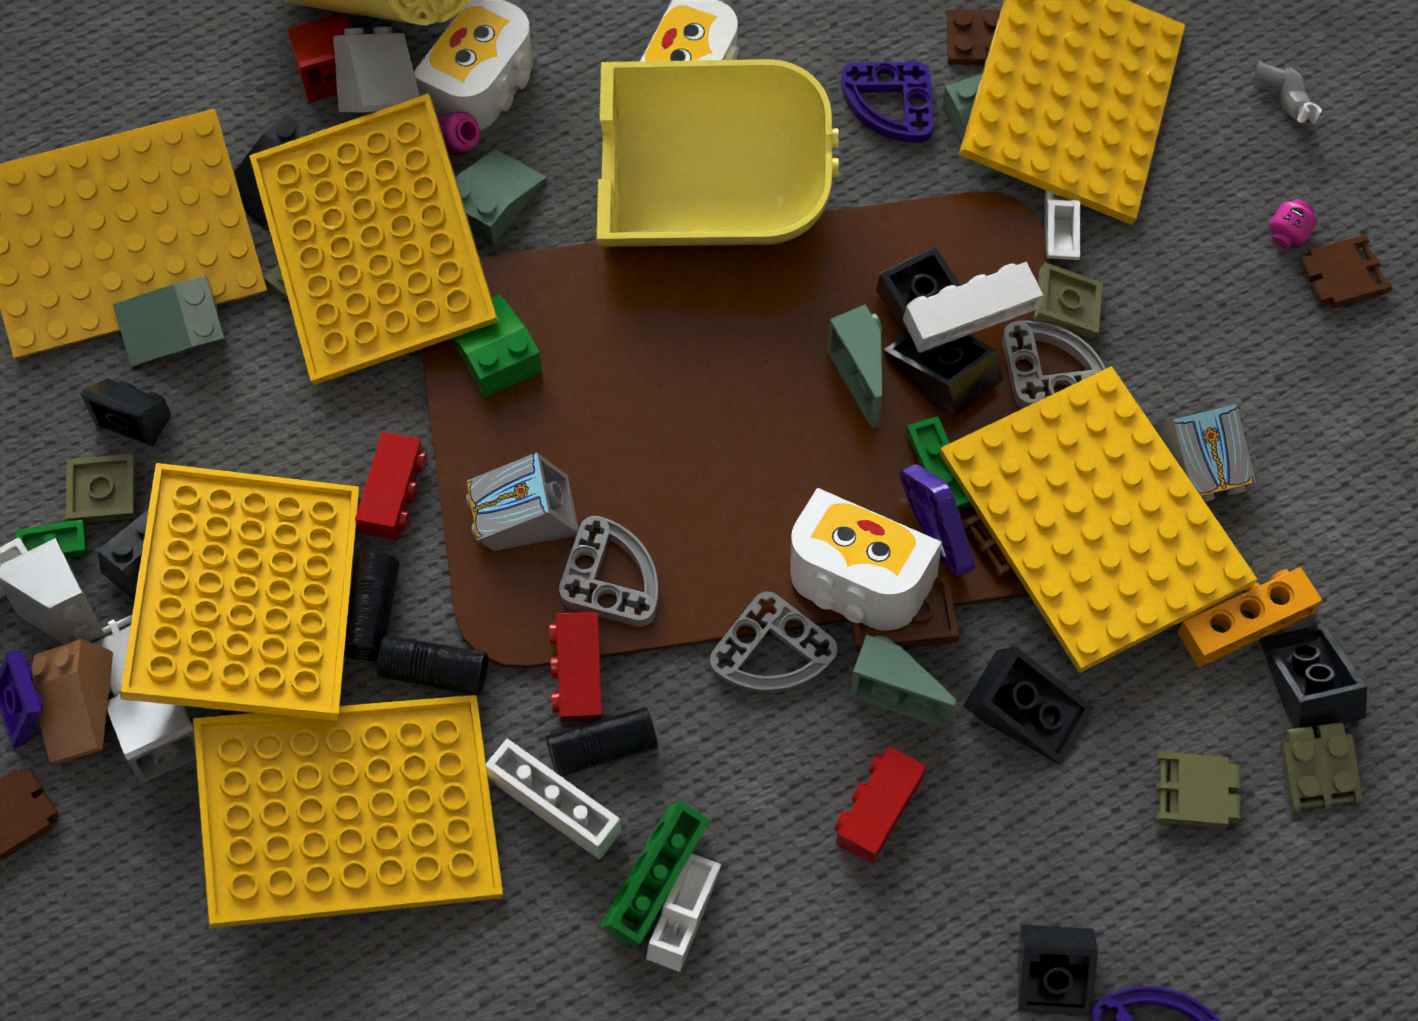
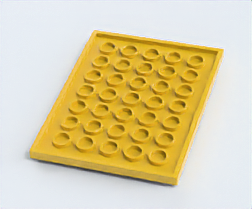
(1075, 98)
(116, 224)
(372, 239)
(1097, 518)
(242, 593)
(345, 811)

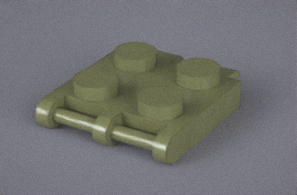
(1320, 766)
(1198, 790)

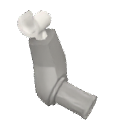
(1291, 91)

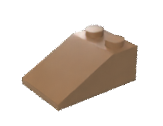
(74, 698)

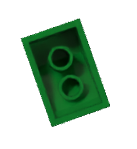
(499, 352)

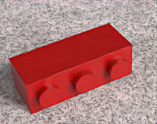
(391, 486)
(576, 666)
(879, 804)

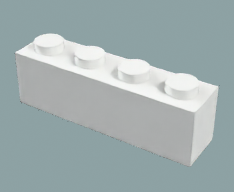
(972, 306)
(553, 798)

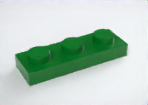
(926, 440)

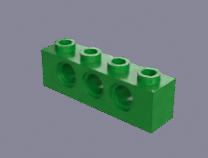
(654, 874)

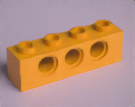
(1290, 587)

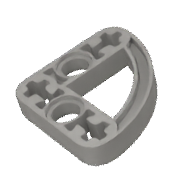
(1034, 379)
(587, 578)
(774, 624)

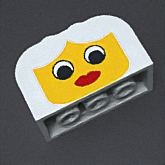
(695, 32)
(478, 61)
(861, 562)

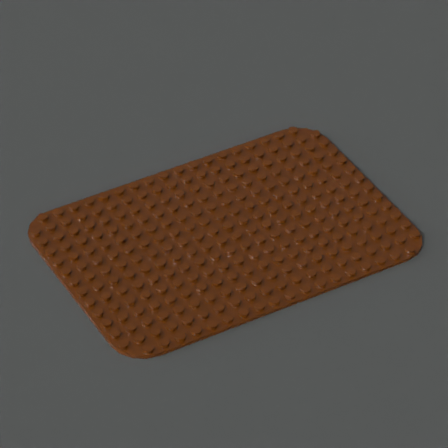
(706, 415)

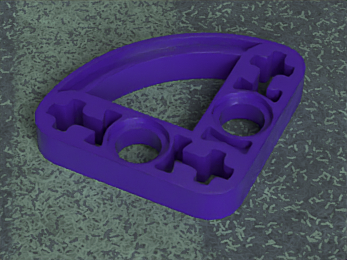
(910, 89)
(938, 517)
(1151, 996)

